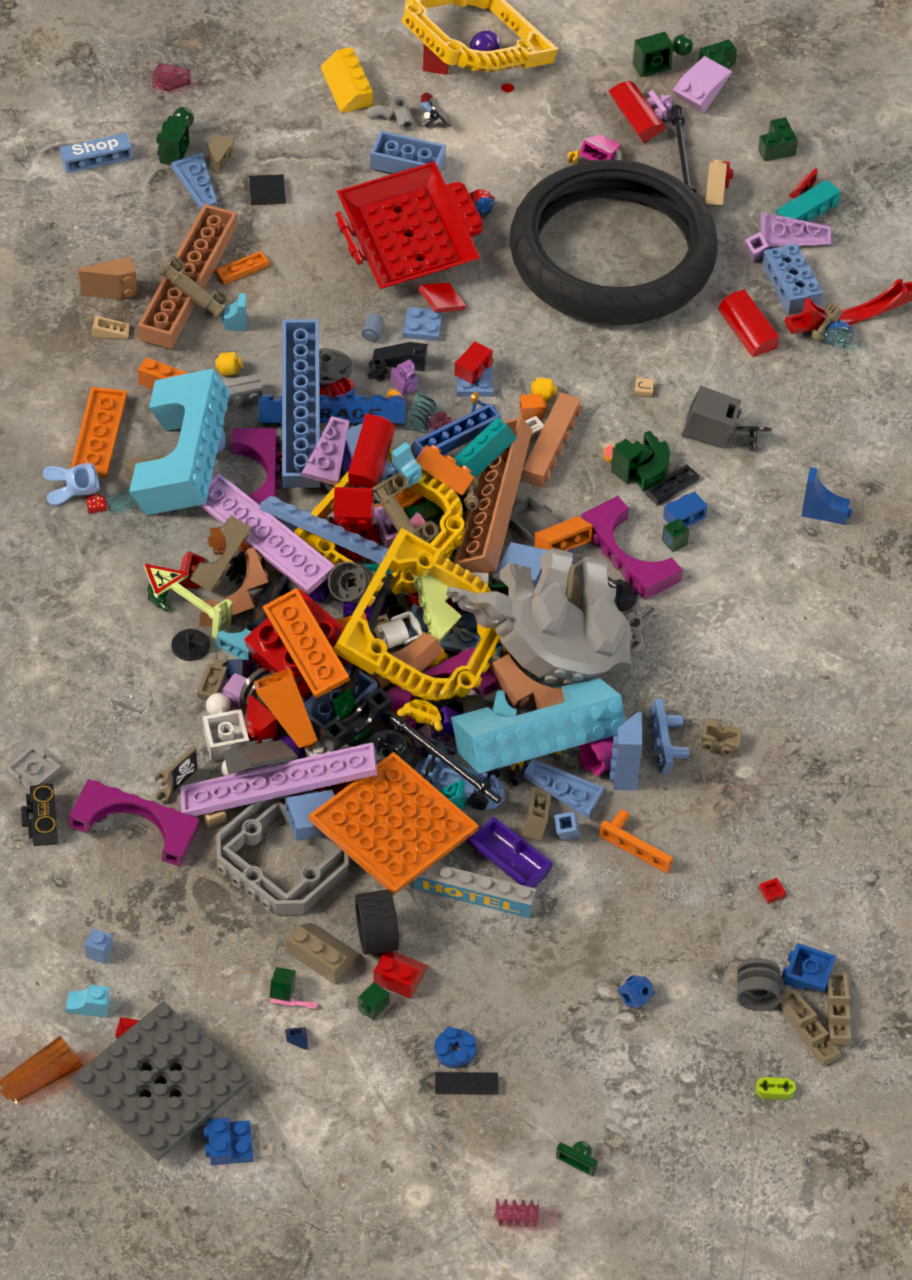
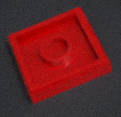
(442, 297)

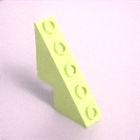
(437, 613)

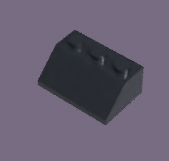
(274, 590)

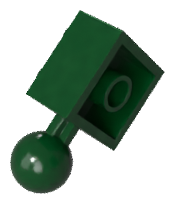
(655, 52)
(175, 136)

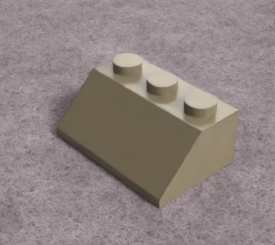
(320, 951)

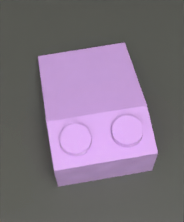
(701, 83)

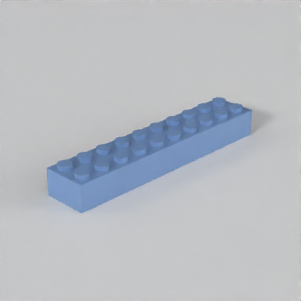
(299, 399)

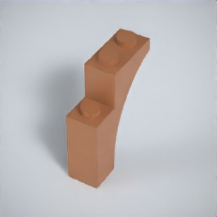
(417, 655)
(522, 689)

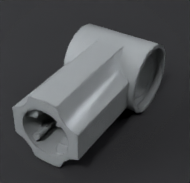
(402, 113)

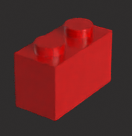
(473, 362)

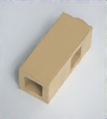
(716, 183)

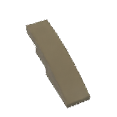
(838, 1009)
(807, 1026)

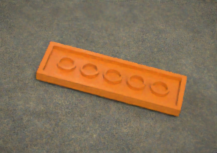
(100, 429)
(306, 643)

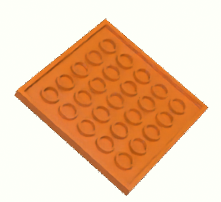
(393, 823)

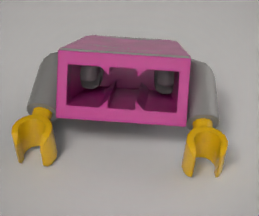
(596, 148)

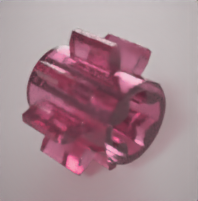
(439, 420)

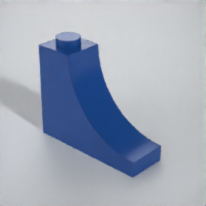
(822, 503)

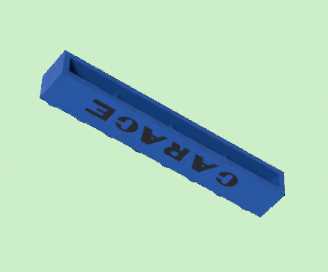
(341, 407)

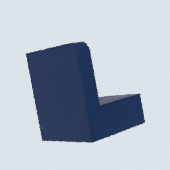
(241, 667)

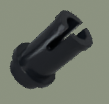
(517, 775)

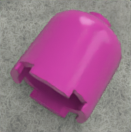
(596, 755)

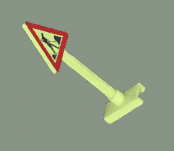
(166, 578)

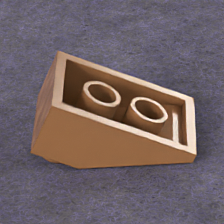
(109, 279)

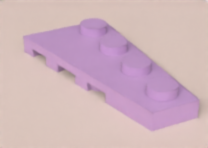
(784, 231)
(327, 456)

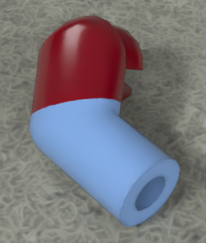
(424, 103)

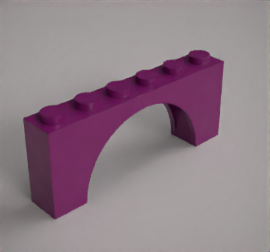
(260, 446)
(644, 576)
(444, 670)
(101, 800)

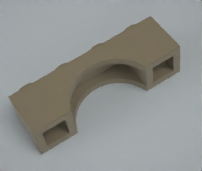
(208, 574)

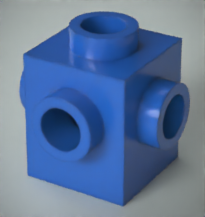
(636, 991)

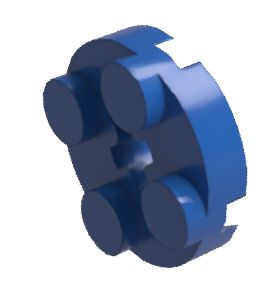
(459, 1037)

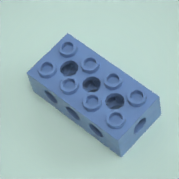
(791, 277)

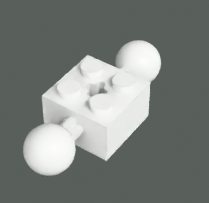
(223, 728)

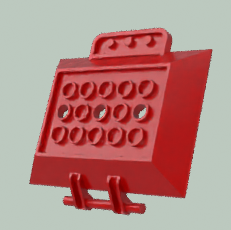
(434, 213)

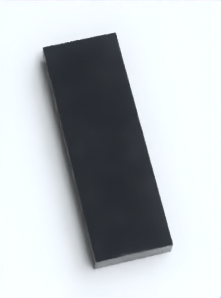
(672, 485)
(466, 1083)

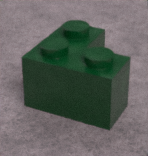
(721, 53)
(779, 141)
(627, 457)

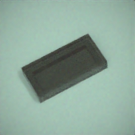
(253, 853)

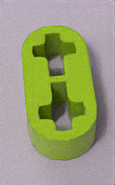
(775, 1088)

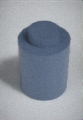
(372, 327)

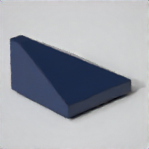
(297, 1037)

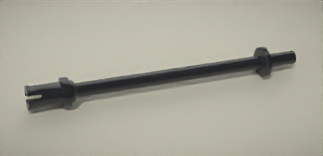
(677, 121)
(384, 592)
(402, 724)

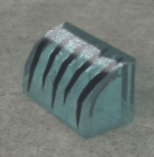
(419, 413)

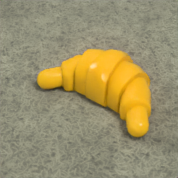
(423, 713)

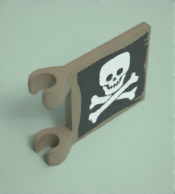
(177, 774)

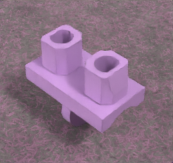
(661, 104)

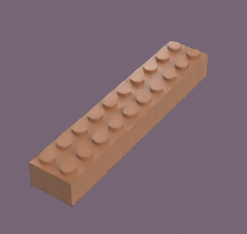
(200, 254)
(496, 496)

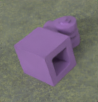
(404, 378)

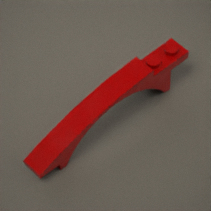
(814, 315)

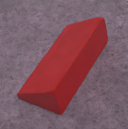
(805, 184)
(189, 564)

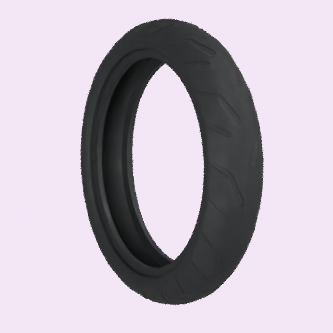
(607, 303)

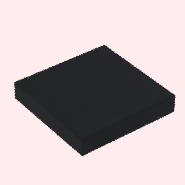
(267, 189)

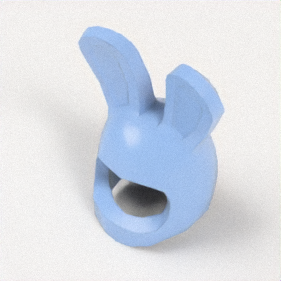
(80, 481)

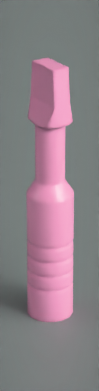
(293, 1002)

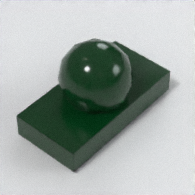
(578, 1156)

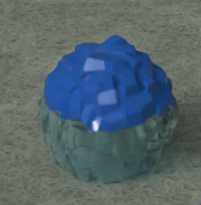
(840, 333)

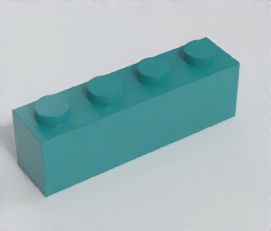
(811, 203)
(486, 447)

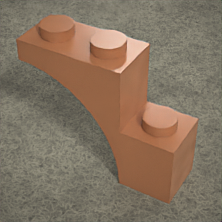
(255, 578)

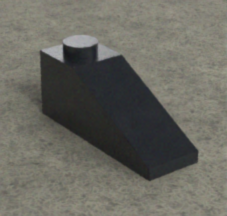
(402, 352)

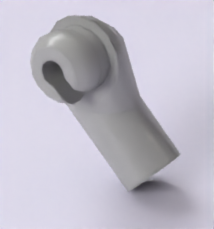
(378, 110)

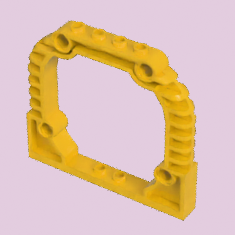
(529, 52)
(451, 526)
(357, 641)

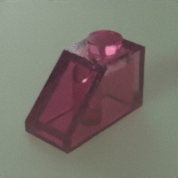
(170, 77)

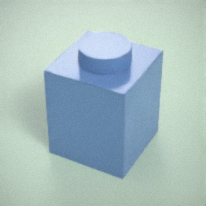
(567, 826)
(98, 946)

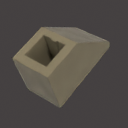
(220, 152)

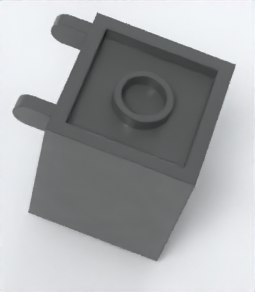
(712, 417)

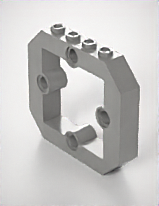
(272, 898)

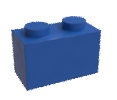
(688, 509)

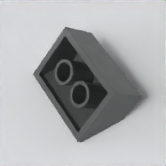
(257, 755)

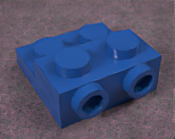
(808, 968)
(228, 1141)

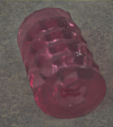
(517, 1213)

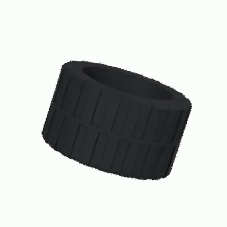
(377, 922)

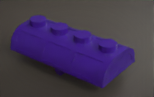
(510, 853)

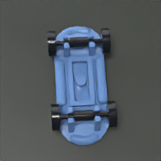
(441, 776)

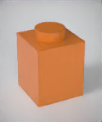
(532, 405)

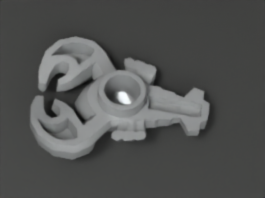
(639, 625)

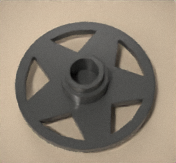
(330, 367)

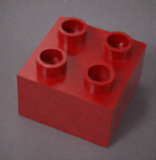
(272, 654)

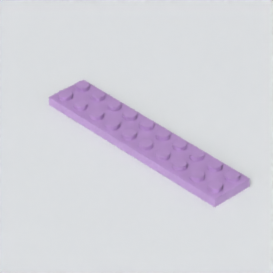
(268, 535)
(279, 780)

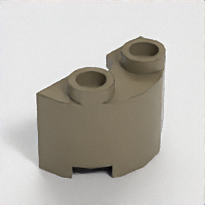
(719, 738)

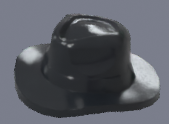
(392, 741)

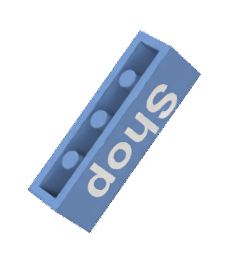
(96, 153)

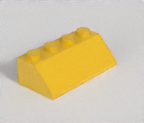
(347, 81)

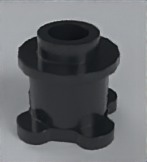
(377, 369)

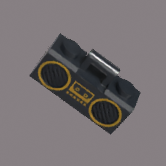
(44, 825)

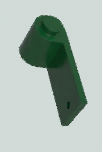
(344, 707)

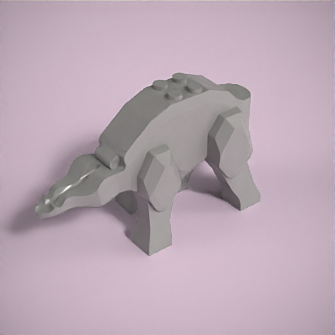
(549, 631)

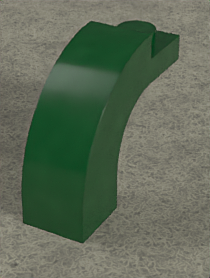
(657, 468)

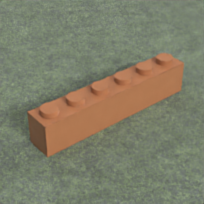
(551, 440)

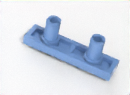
(662, 744)

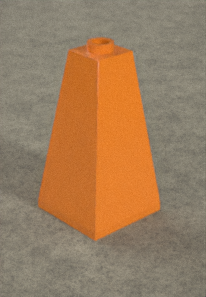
(286, 704)

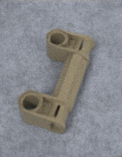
(213, 302)
(386, 493)

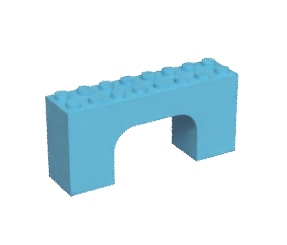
(183, 478)
(493, 741)

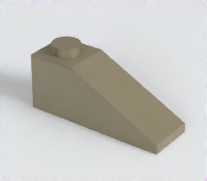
(536, 814)

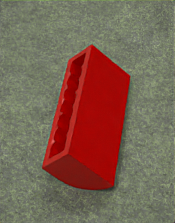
(637, 110)
(748, 323)
(371, 451)

